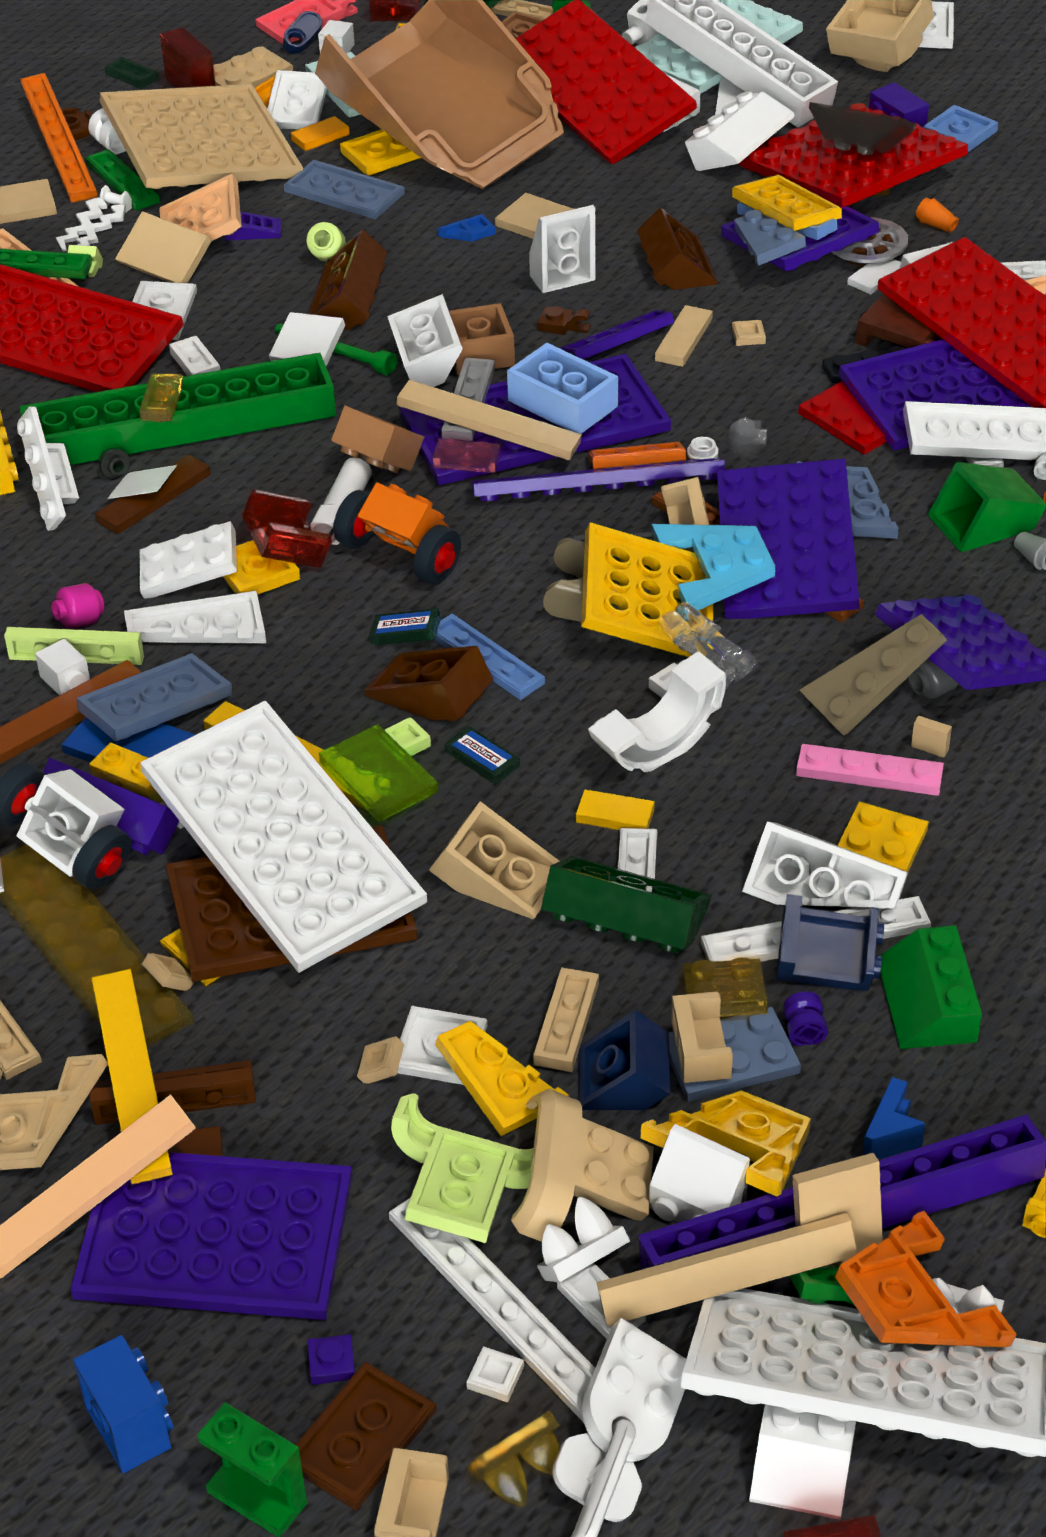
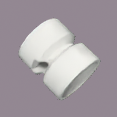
(104, 133)

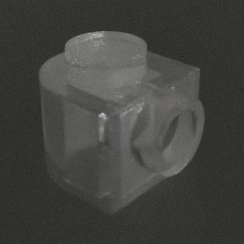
(747, 437)

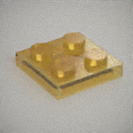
(737, 981)

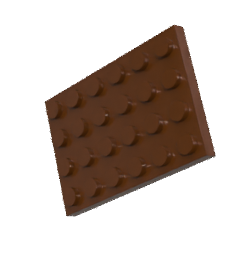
(225, 936)

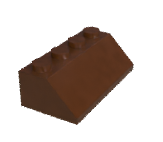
(350, 281)

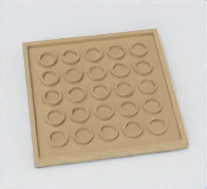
(199, 135)

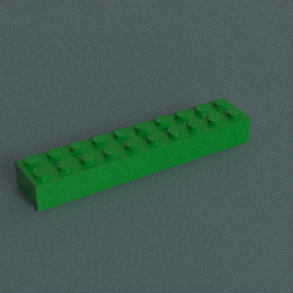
(207, 409)

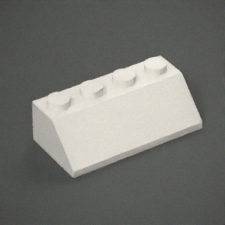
(737, 130)

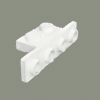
(49, 470)

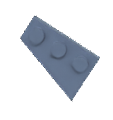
(767, 237)
(868, 512)

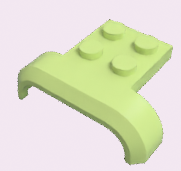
(459, 1173)

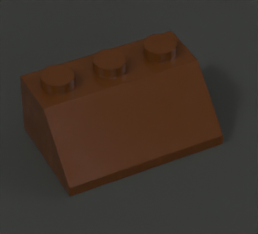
(675, 253)

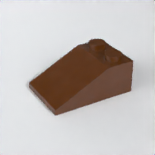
(433, 682)

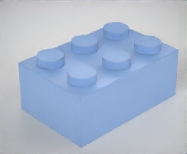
(562, 388)

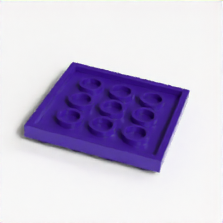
(851, 228)
(979, 643)

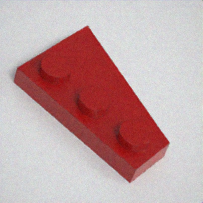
(844, 418)

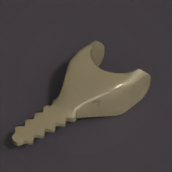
(564, 597)

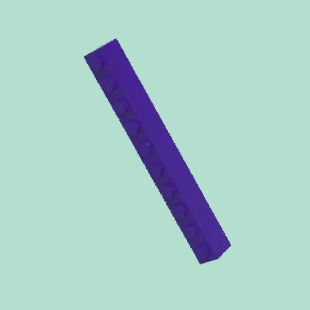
(909, 1183)

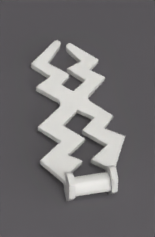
(122, 205)

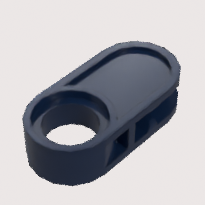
(305, 28)

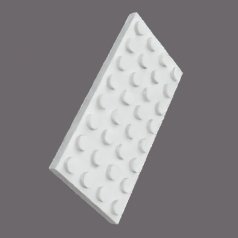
(283, 835)
(835, 1366)

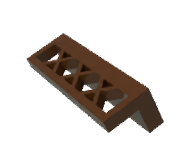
(191, 1088)

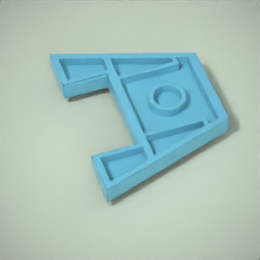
(728, 555)

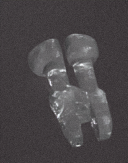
(693, 631)

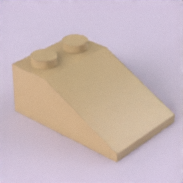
(495, 863)

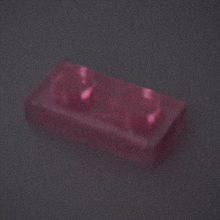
(466, 455)

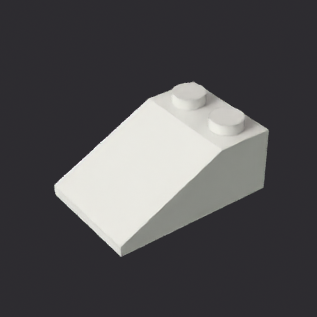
(564, 249)

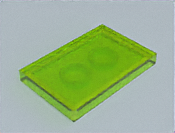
(378, 772)

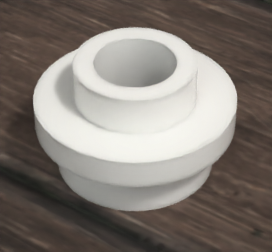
(702, 448)

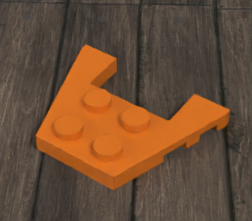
(904, 1301)

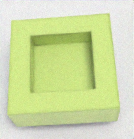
(410, 736)

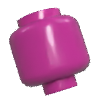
(78, 606)

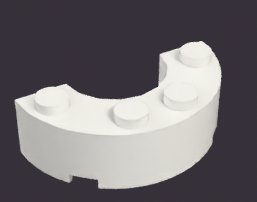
(671, 725)

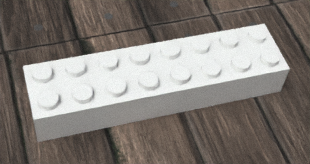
(743, 53)

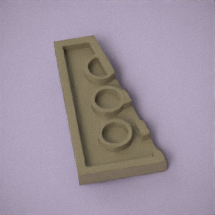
(867, 678)

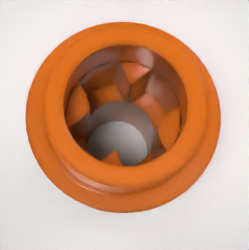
(936, 215)

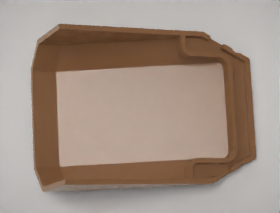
(450, 90)

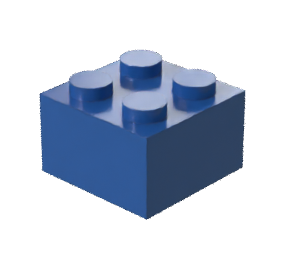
(124, 1402)

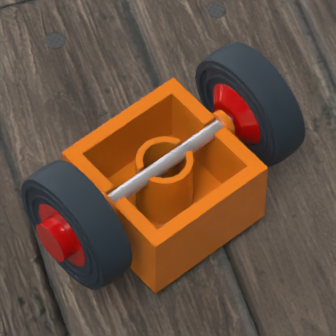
(403, 523)

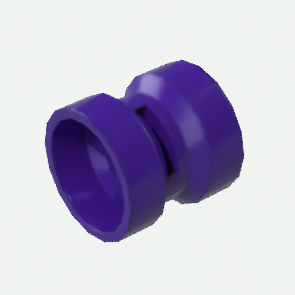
(805, 1018)

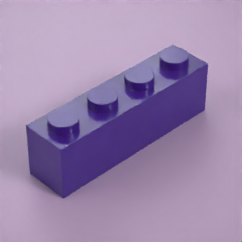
(144, 820)

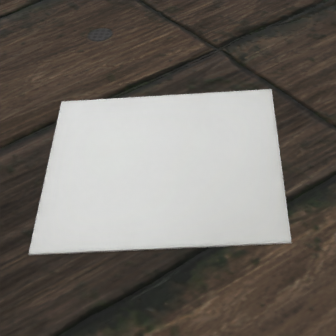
(142, 482)

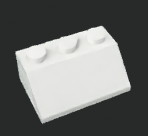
(426, 340)

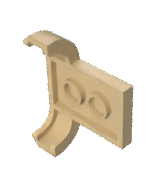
(580, 1161)

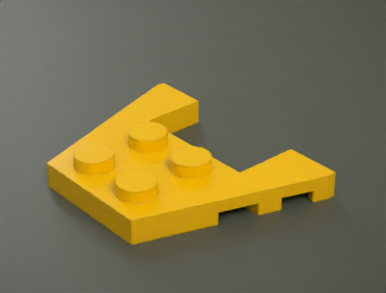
(747, 1125)

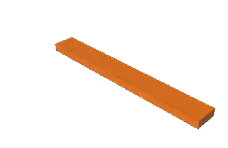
(58, 138)

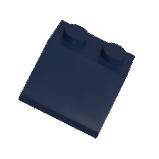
(625, 1066)

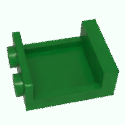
(258, 1472)

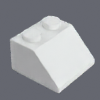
(696, 1177)
(802, 1462)

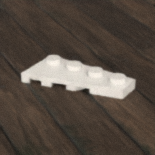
(207, 620)

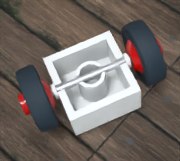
(65, 822)

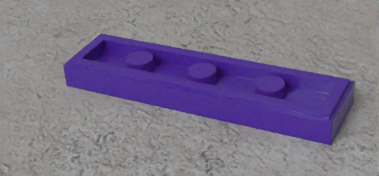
(619, 334)

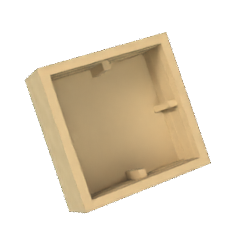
(879, 31)

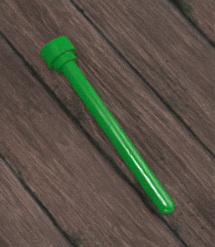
(383, 361)

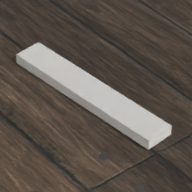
(764, 940)

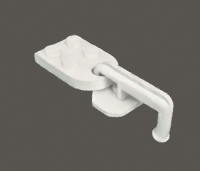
(639, 1394)

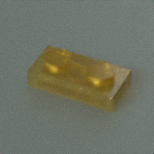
(161, 397)

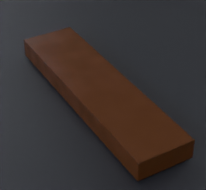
(131, 509)

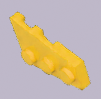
(492, 1076)

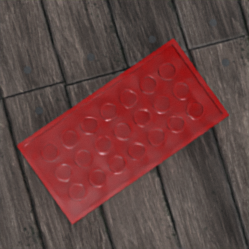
(603, 82)
(979, 312)
(78, 332)

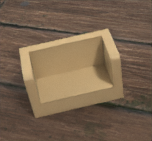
(685, 503)
(700, 1037)
(412, 1494)

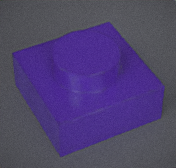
(331, 1359)

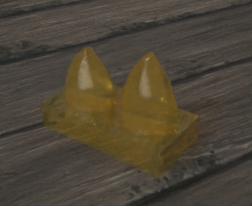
(503, 1469)

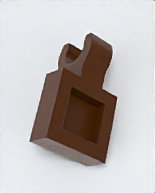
(561, 320)

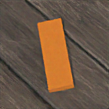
(637, 455)

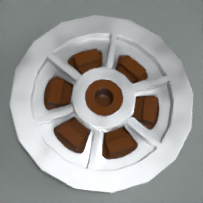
(879, 247)

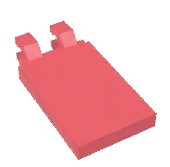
(279, 20)

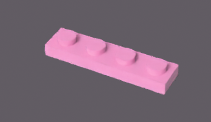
(870, 769)

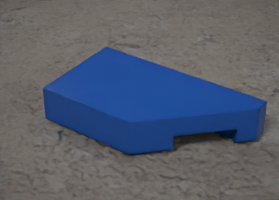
(468, 229)

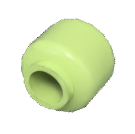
(325, 240)

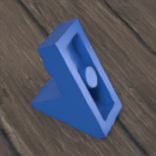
(891, 1127)

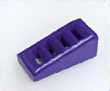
(256, 227)

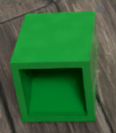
(985, 505)

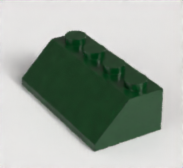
(620, 902)

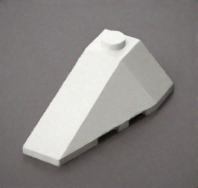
(819, 872)

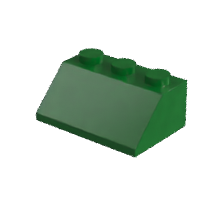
(930, 990)

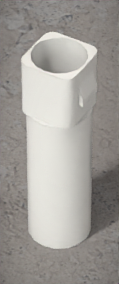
(352, 477)

